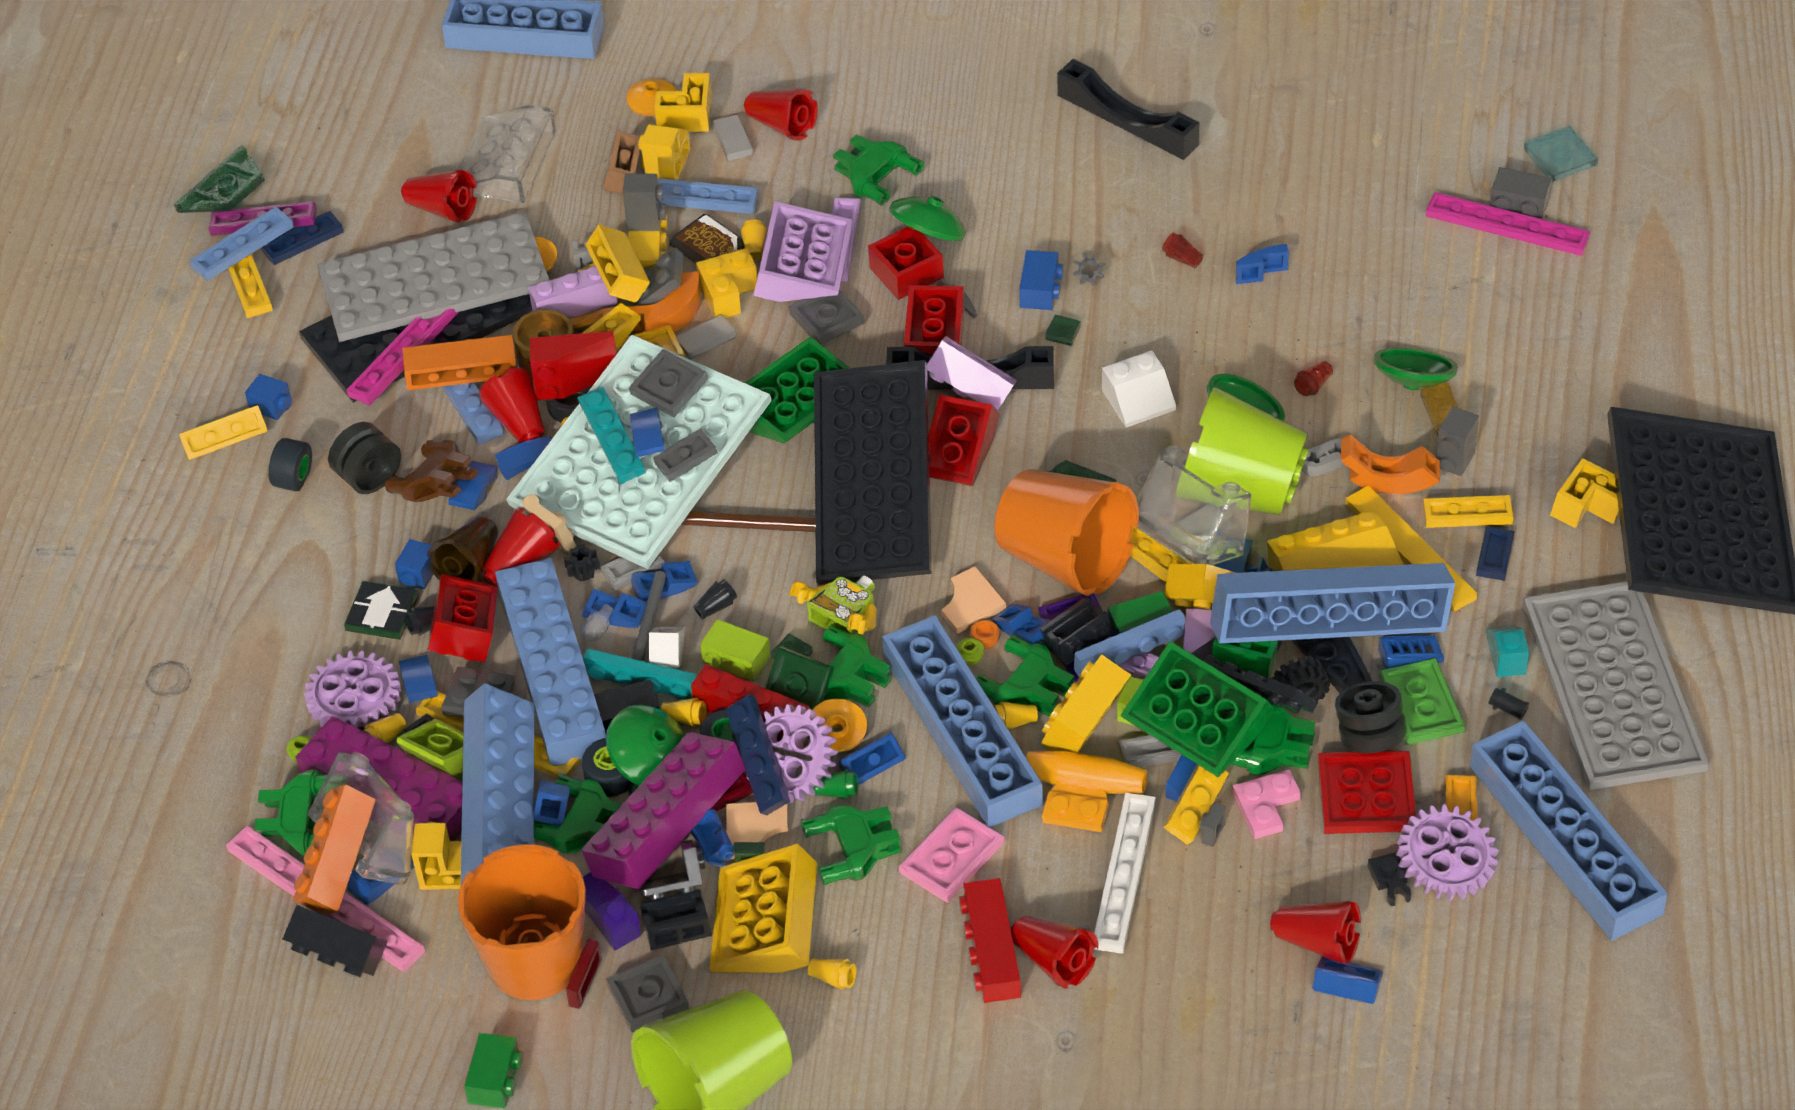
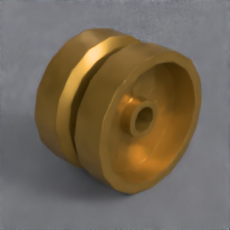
(537, 324)

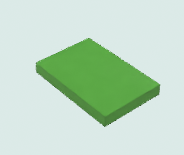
(1426, 701)

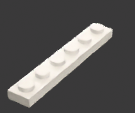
(1124, 872)

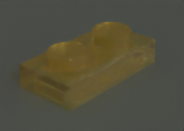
(1438, 402)

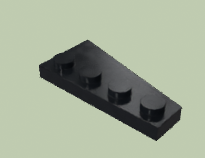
(1338, 659)
(1275, 692)

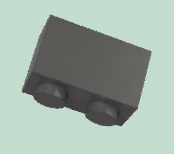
(1521, 192)
(643, 202)
(1457, 440)

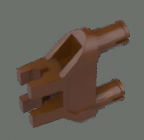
(435, 474)

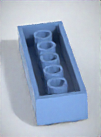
(525, 26)

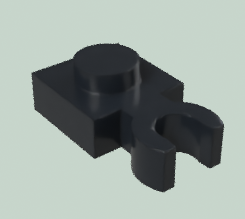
(1390, 876)

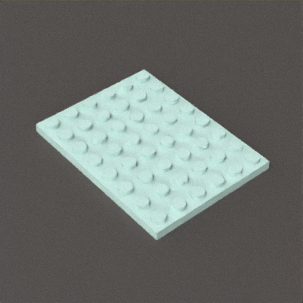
(646, 511)

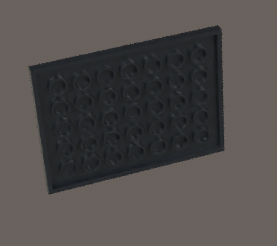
(1702, 510)

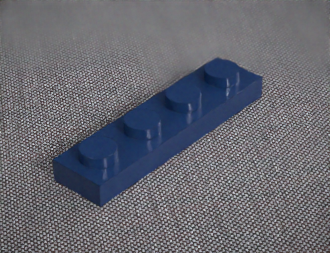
(757, 755)

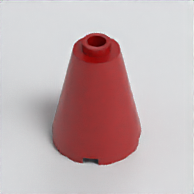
(784, 111)
(443, 194)
(514, 403)
(521, 542)
(1320, 928)
(1056, 948)

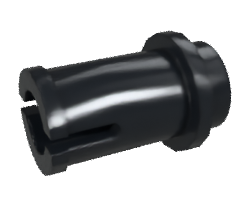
(1508, 703)

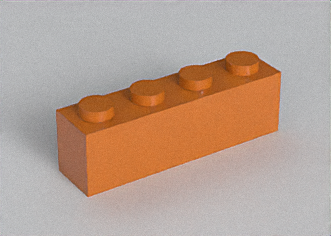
(457, 362)
(333, 849)

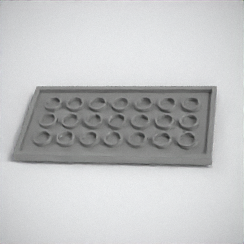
(432, 275)
(1614, 685)

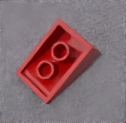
(569, 362)
(960, 439)
(463, 618)

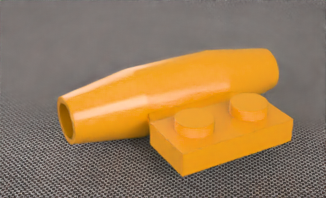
(1082, 786)

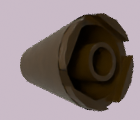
(464, 550)

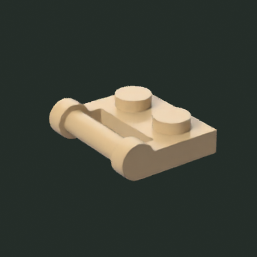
(554, 520)

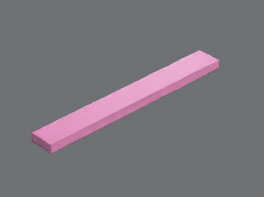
(285, 869)

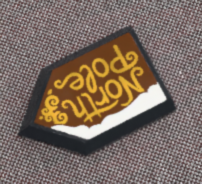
(706, 239)

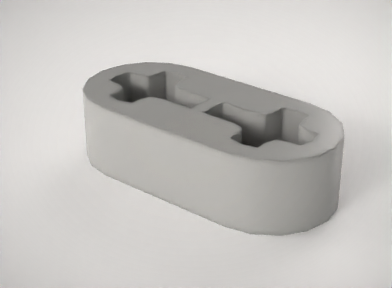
(1325, 457)

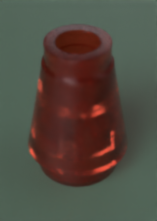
(1181, 250)
(1312, 378)

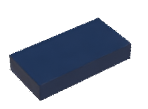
(1495, 553)

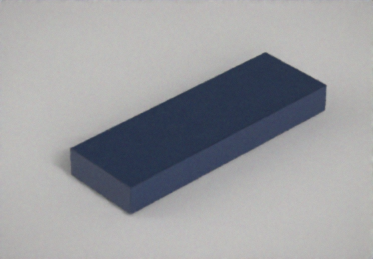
(302, 238)

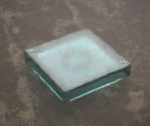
(1560, 153)

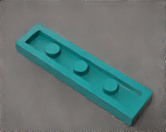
(611, 435)
(628, 671)

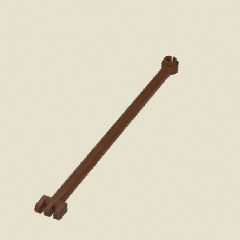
(750, 521)

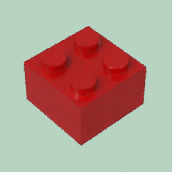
(905, 260)

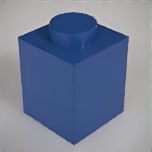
(270, 395)
(413, 564)
(551, 803)

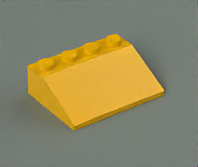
(1343, 543)
(764, 913)

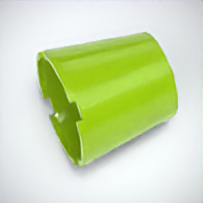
(1250, 450)
(712, 1055)

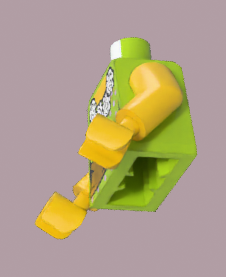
(839, 603)

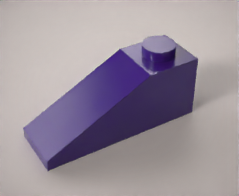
(610, 912)

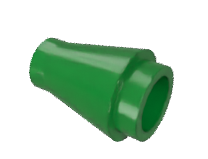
(840, 785)

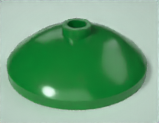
(928, 217)
(1415, 367)
(1247, 392)
(633, 740)

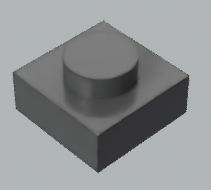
(1212, 824)

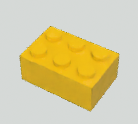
(1084, 706)

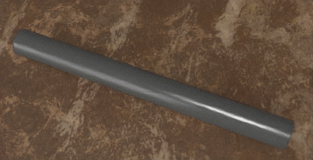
(649, 616)

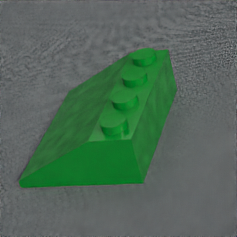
(791, 390)
(1197, 710)

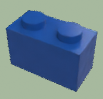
(1039, 280)

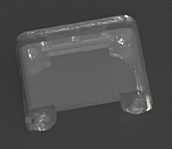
(1191, 515)
(390, 825)

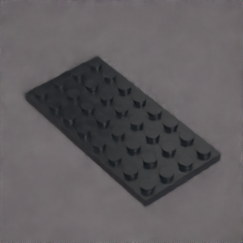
(351, 357)
(872, 472)

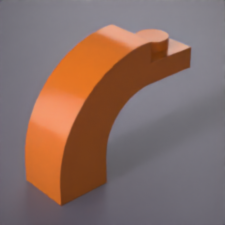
(675, 309)
(1390, 474)

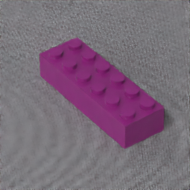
(427, 790)
(663, 810)

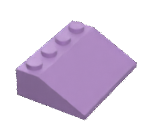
(802, 254)

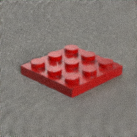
(1366, 791)

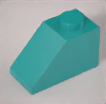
(1508, 650)

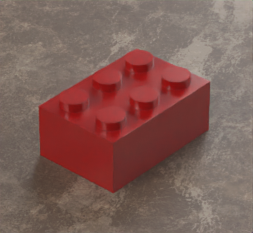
(933, 315)

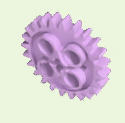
(353, 690)
(797, 726)
(1447, 852)

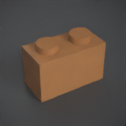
(621, 161)

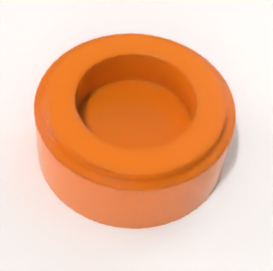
(986, 632)

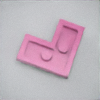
(1261, 796)

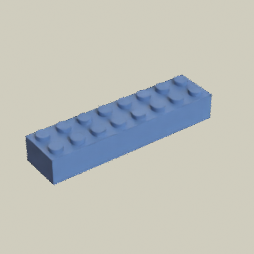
(1331, 602)
(550, 660)
(962, 721)
(496, 774)
(1568, 830)

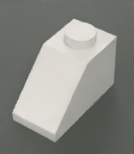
(666, 646)

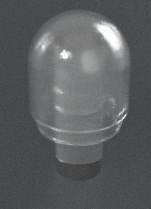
(596, 623)

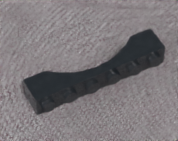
(1168, 131)
(1029, 366)

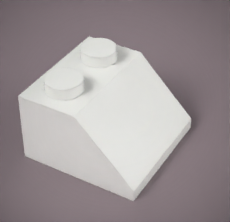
(1138, 389)

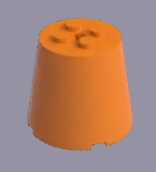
(1068, 527)
(525, 919)

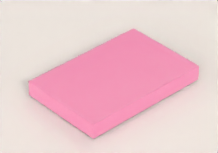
(951, 854)

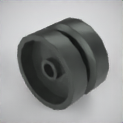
(364, 457)
(1370, 717)

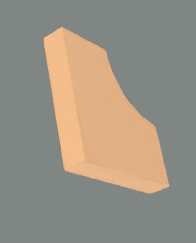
(972, 601)
(748, 825)

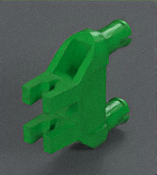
(873, 162)
(853, 667)
(1031, 680)
(1281, 743)
(294, 804)
(584, 819)
(862, 837)

